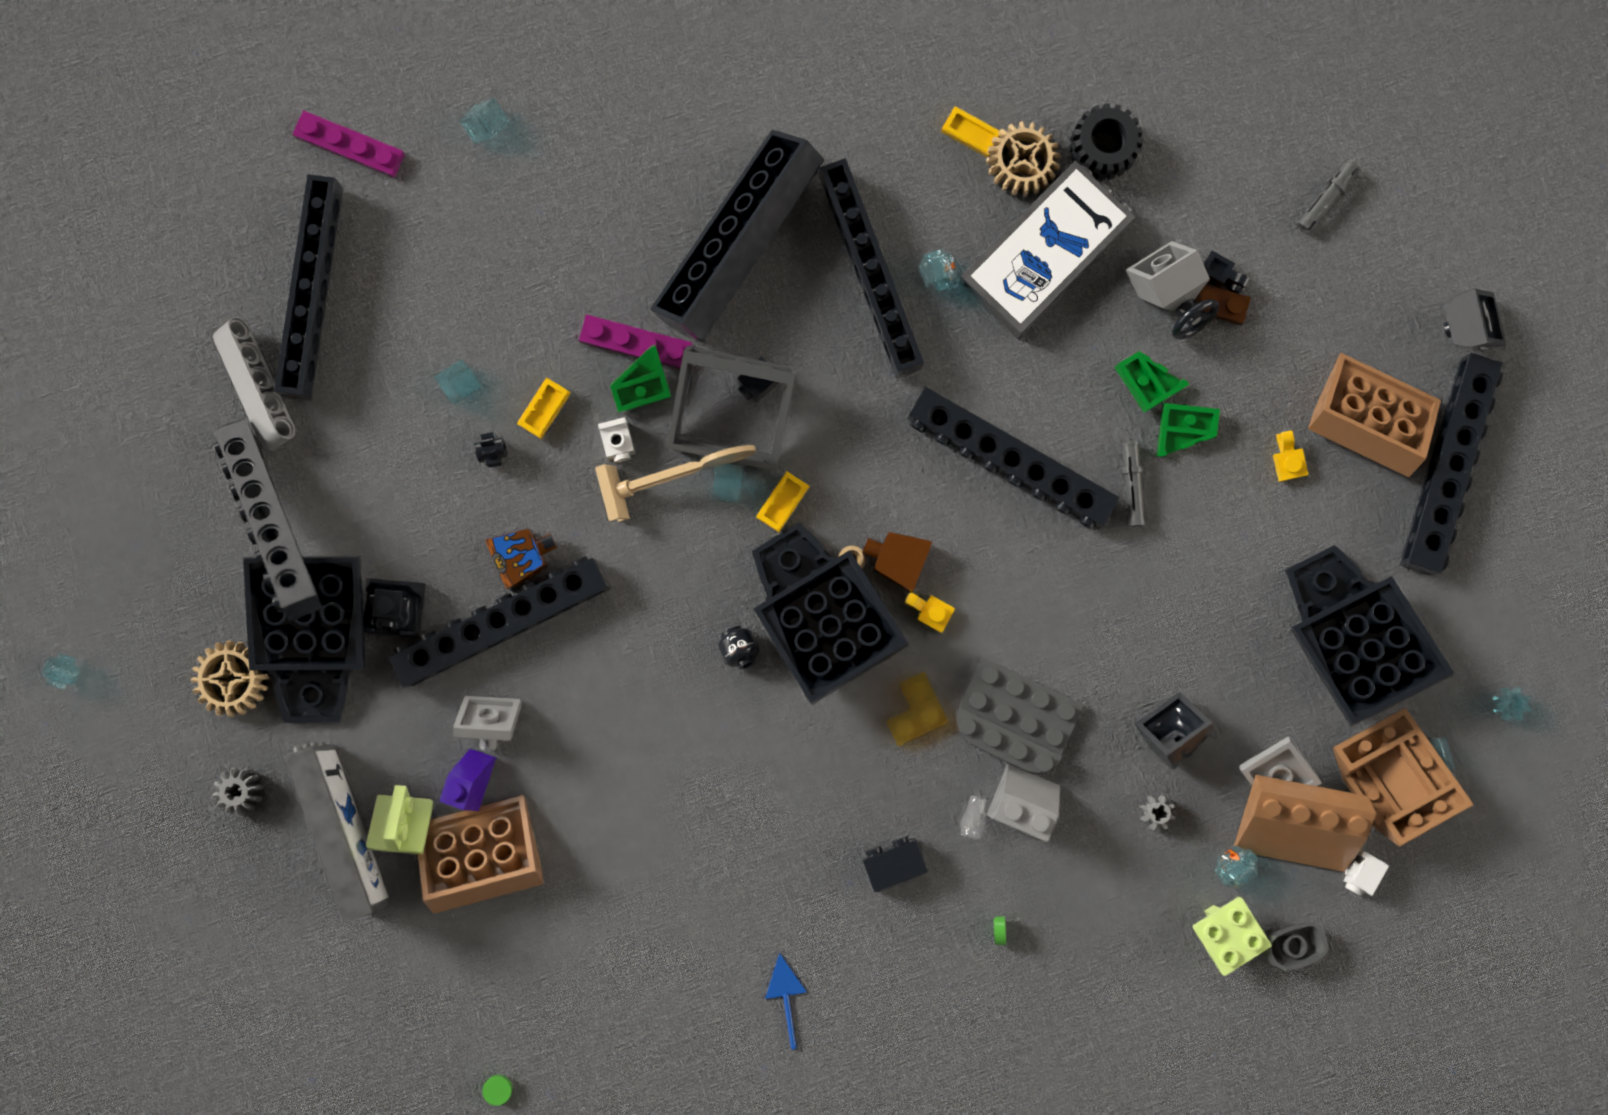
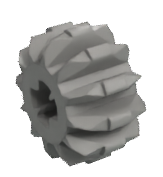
(226, 791)

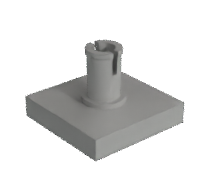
(487, 719)
(1281, 762)

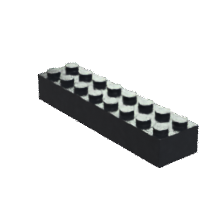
(737, 234)

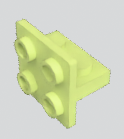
(399, 822)
(1231, 935)

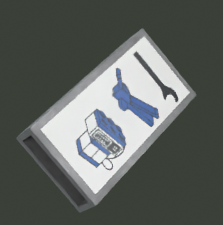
(1046, 249)
(337, 830)

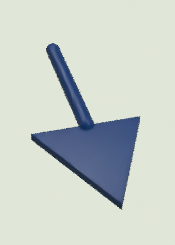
(784, 984)

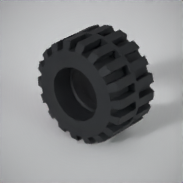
(1114, 122)

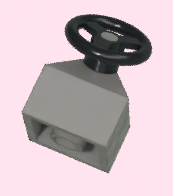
(1172, 281)

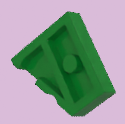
(1148, 381)
(641, 382)
(1185, 426)

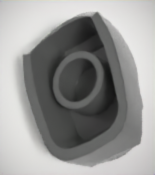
(1296, 946)

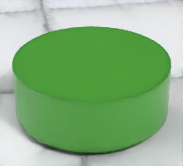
(999, 930)
(497, 1089)

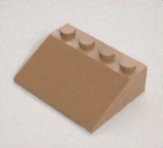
(1376, 415)
(1305, 823)
(479, 855)

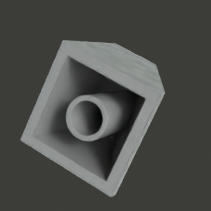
(1026, 802)

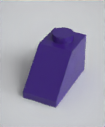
(468, 781)

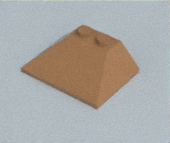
(1401, 777)

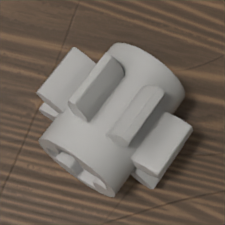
(1152, 817)

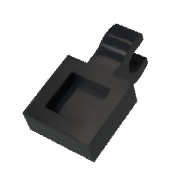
(1221, 272)

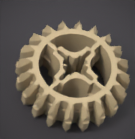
(1030, 168)
(229, 689)

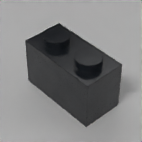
(894, 863)

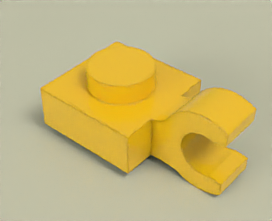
(1289, 462)
(932, 612)

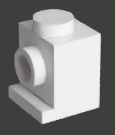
(617, 428)
(1364, 874)

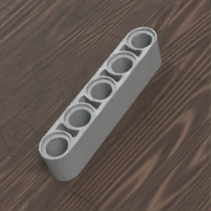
(254, 384)

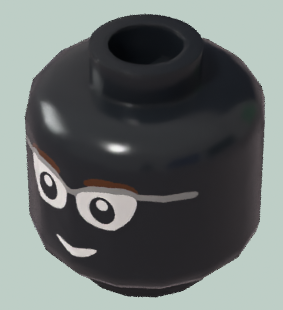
(738, 647)

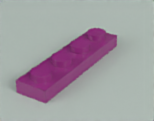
(348, 144)
(631, 340)

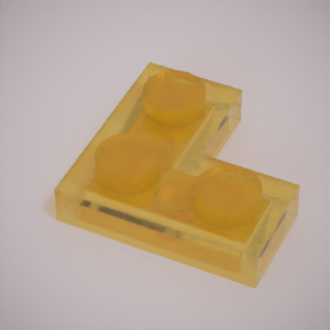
(924, 711)

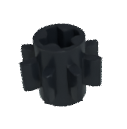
(491, 449)

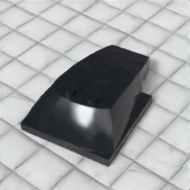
(822, 613)
(1361, 636)
(312, 653)

